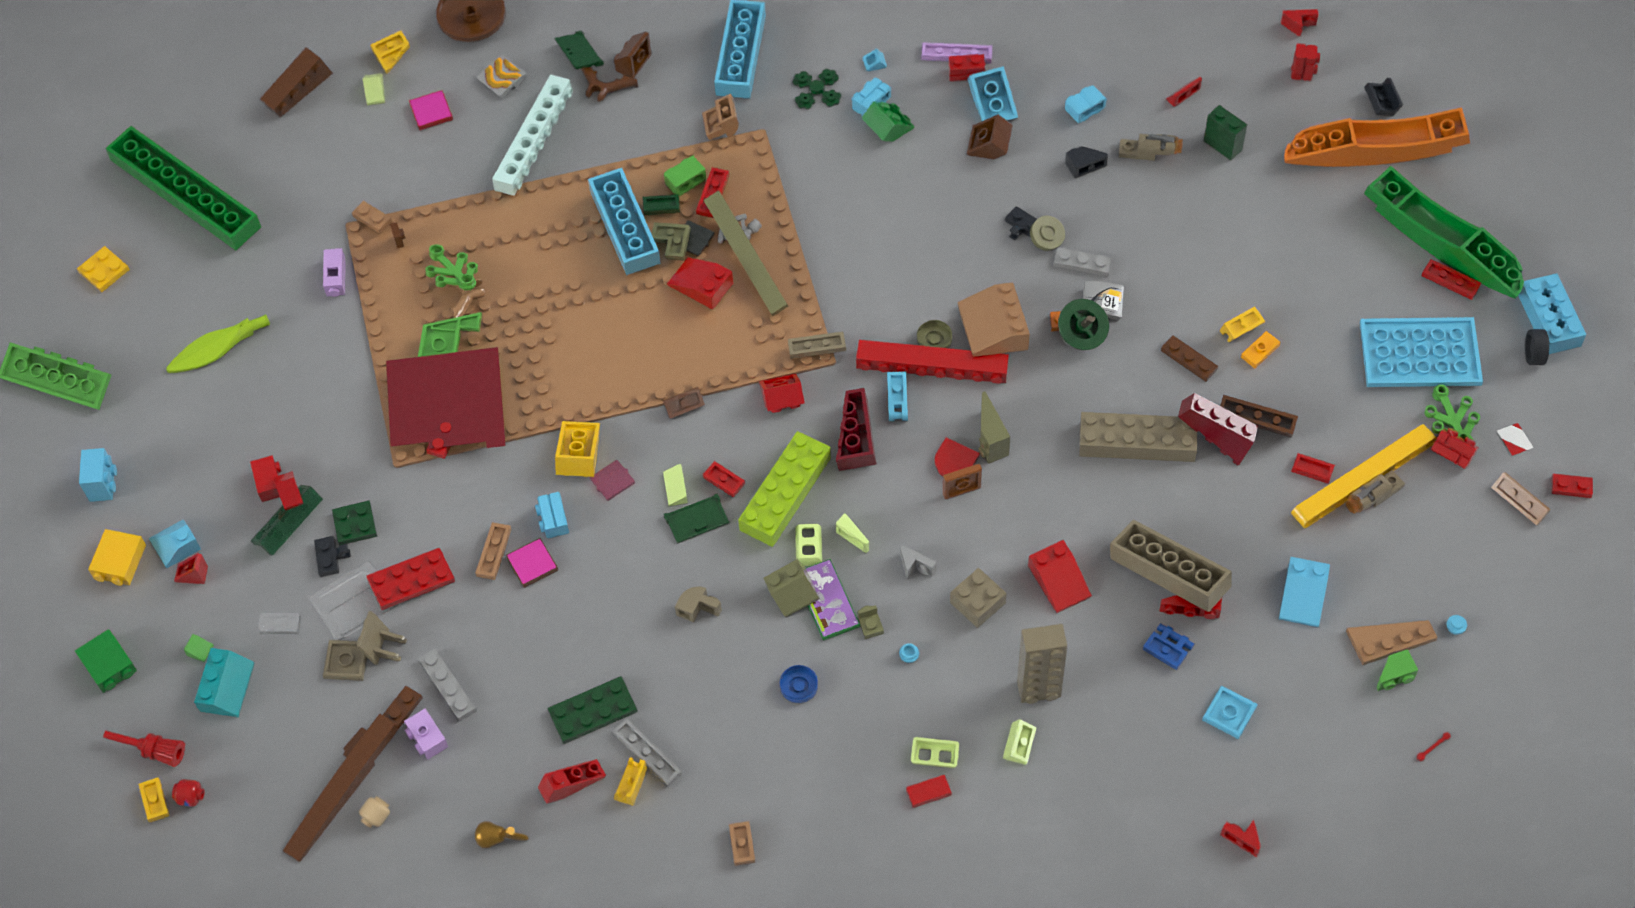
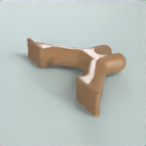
(466, 298)

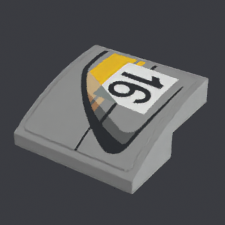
(1107, 295)

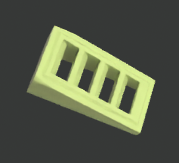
(851, 533)

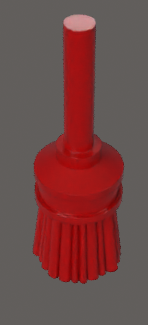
(153, 747)

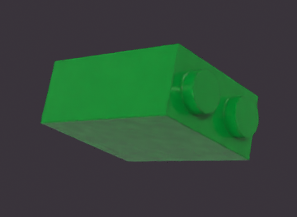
(106, 661)

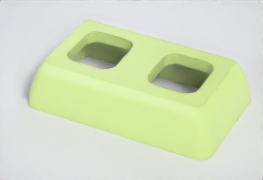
(816, 541)
(936, 747)

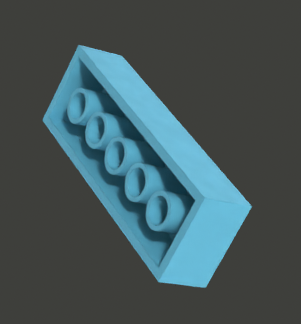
(740, 48)
(624, 221)

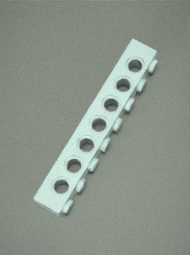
(532, 135)

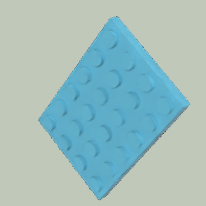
(1420, 352)

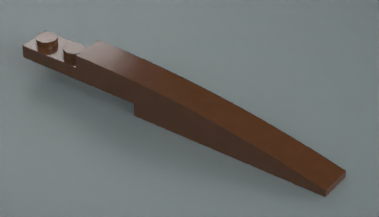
(351, 773)

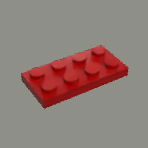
(410, 578)

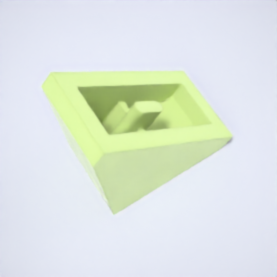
(374, 89)

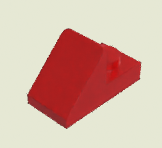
(1296, 19)
(1246, 840)

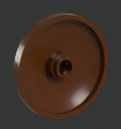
(470, 18)

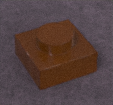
(398, 235)

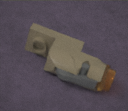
(1149, 146)
(1374, 492)

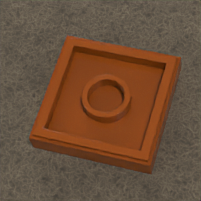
(962, 481)

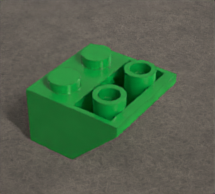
(887, 121)

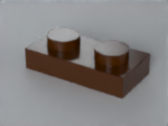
(683, 402)

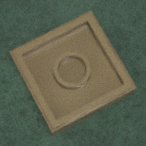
(344, 661)

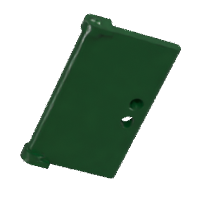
(579, 50)
(696, 517)

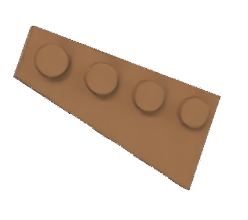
(1380, 641)

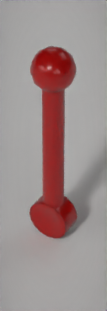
(1421, 756)

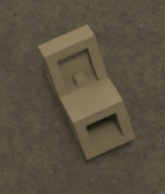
(693, 601)

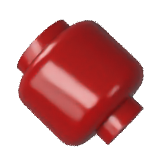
(188, 792)

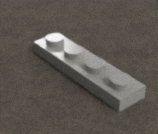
(447, 684)

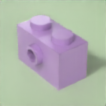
(426, 734)

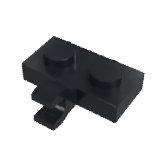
(1020, 221)
(328, 555)

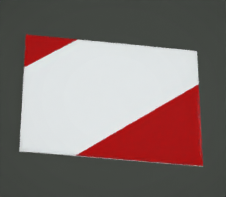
(1515, 439)

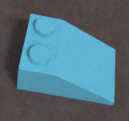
(992, 94)
(1304, 591)

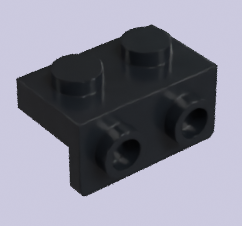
(1384, 97)

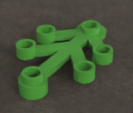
(464, 281)
(1451, 418)

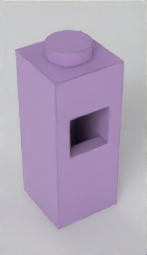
(334, 272)

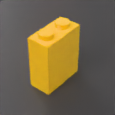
(117, 557)

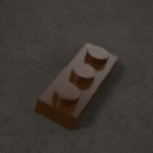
(1189, 358)

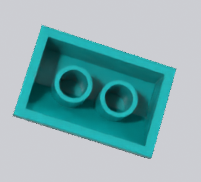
(223, 683)

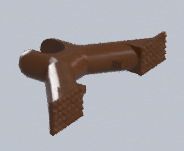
(605, 88)

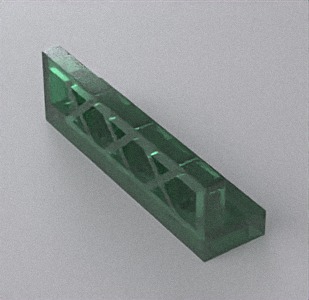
(285, 522)

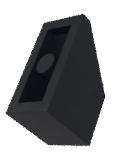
(1085, 160)

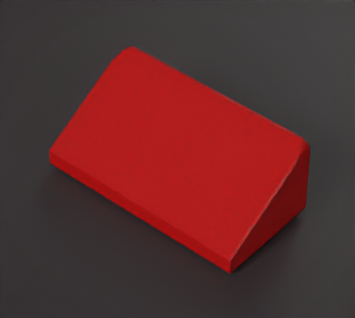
(1185, 92)

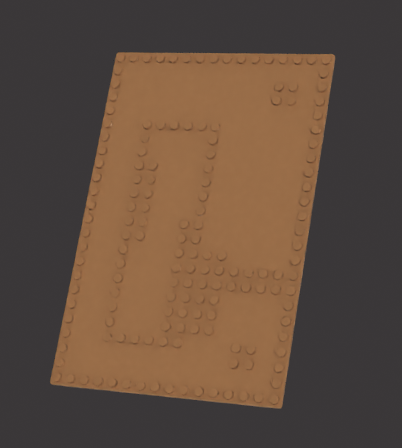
(566, 317)

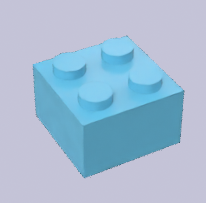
(97, 475)

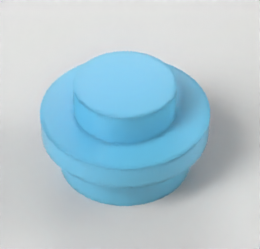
(1456, 624)
(909, 653)

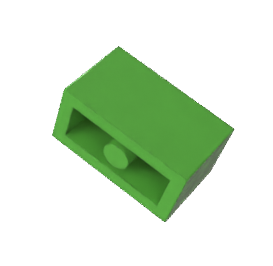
(685, 176)

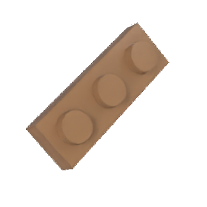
(1520, 498)
(493, 551)

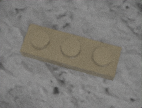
(816, 345)

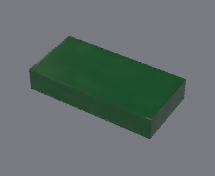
(661, 204)

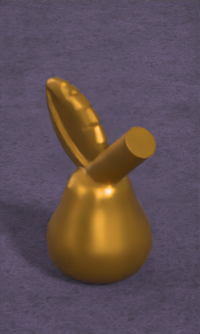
(489, 834)

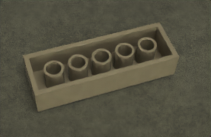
(1136, 437)
(1171, 565)
(1041, 663)

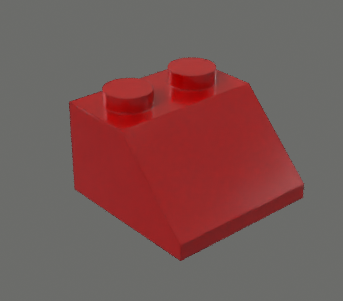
(782, 393)

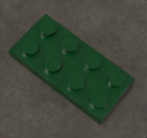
(592, 710)

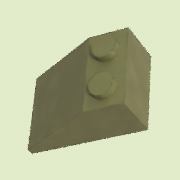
(993, 435)

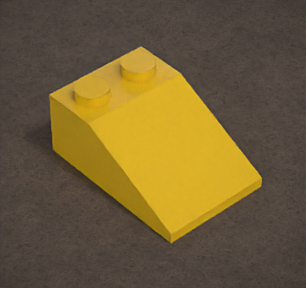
(577, 449)

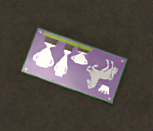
(833, 610)

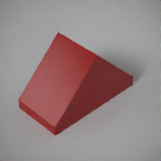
(288, 490)
(192, 570)

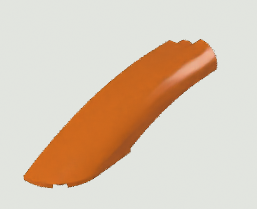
(1378, 141)

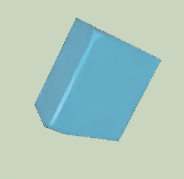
(874, 60)

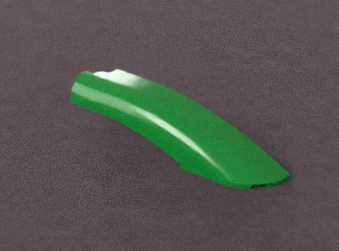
(1445, 235)

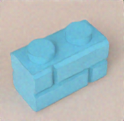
(871, 92)
(552, 514)

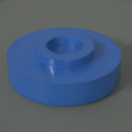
(798, 683)

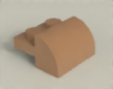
(721, 118)

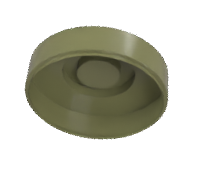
(1047, 233)
(934, 334)

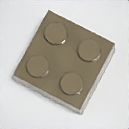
(978, 597)

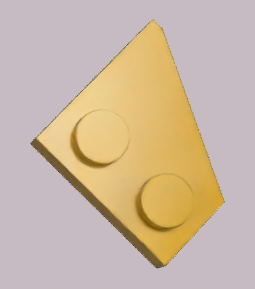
(390, 50)

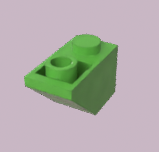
(1398, 669)

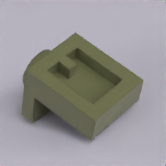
(870, 621)

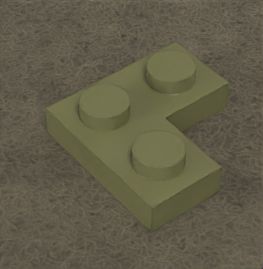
(675, 236)

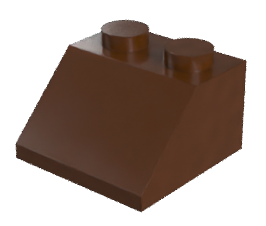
(633, 55)
(990, 138)

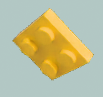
(103, 269)

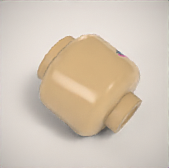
(374, 812)

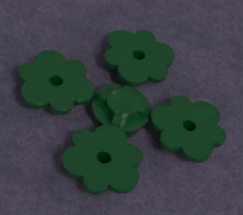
(816, 87)

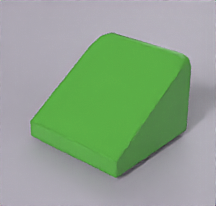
(198, 648)

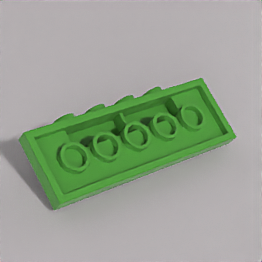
(55, 375)

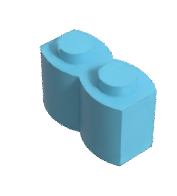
(1085, 103)

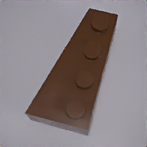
(296, 82)

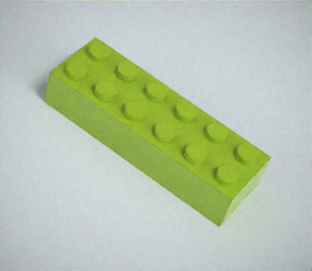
(784, 488)

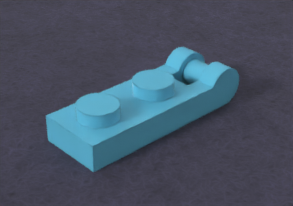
(897, 395)

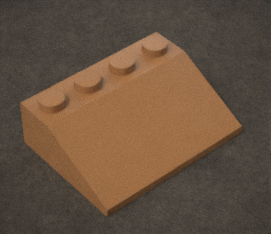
(994, 321)

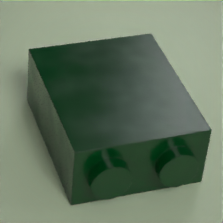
(1225, 132)

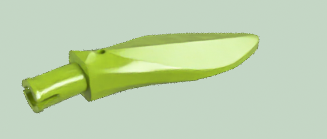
(214, 345)

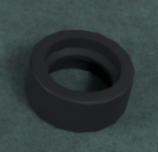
(1537, 347)

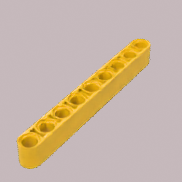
(1381, 463)

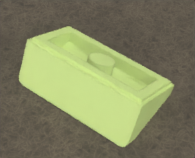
(675, 486)
(1019, 742)

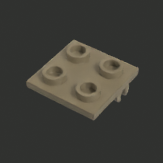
(372, 639)

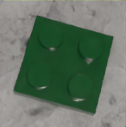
(354, 522)

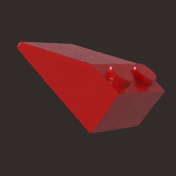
(702, 281)
(1059, 576)

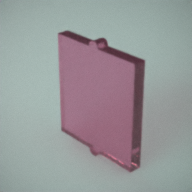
(612, 480)

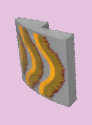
(502, 76)

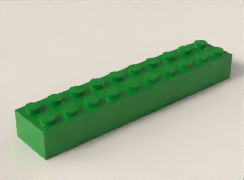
(183, 188)

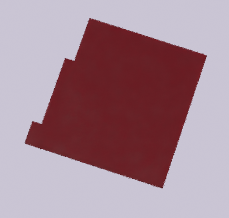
(450, 389)

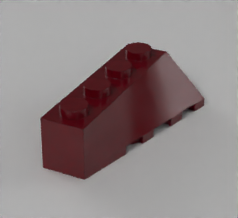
(1218, 425)

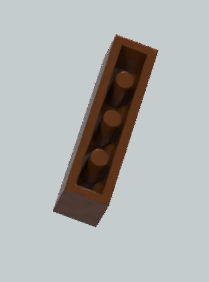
(1264, 417)

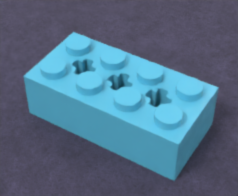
(1552, 310)

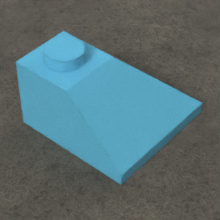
(175, 543)

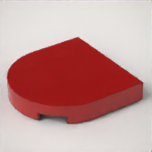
(954, 457)

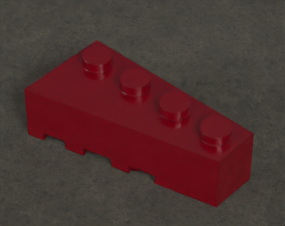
(856, 436)

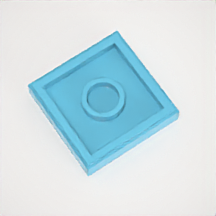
(1229, 712)

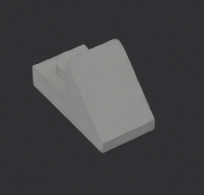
(913, 559)

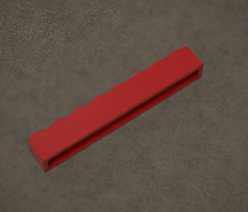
(931, 361)

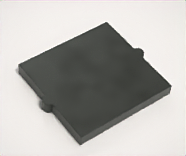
(698, 238)

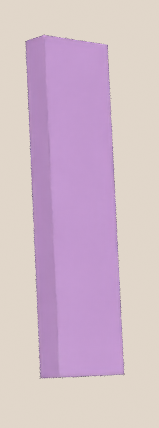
(942, 51)

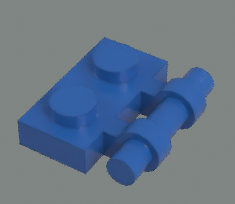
(1165, 650)

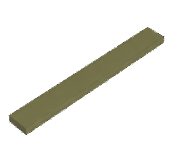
(746, 253)

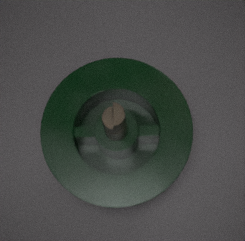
(1083, 324)

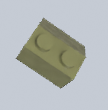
(791, 588)

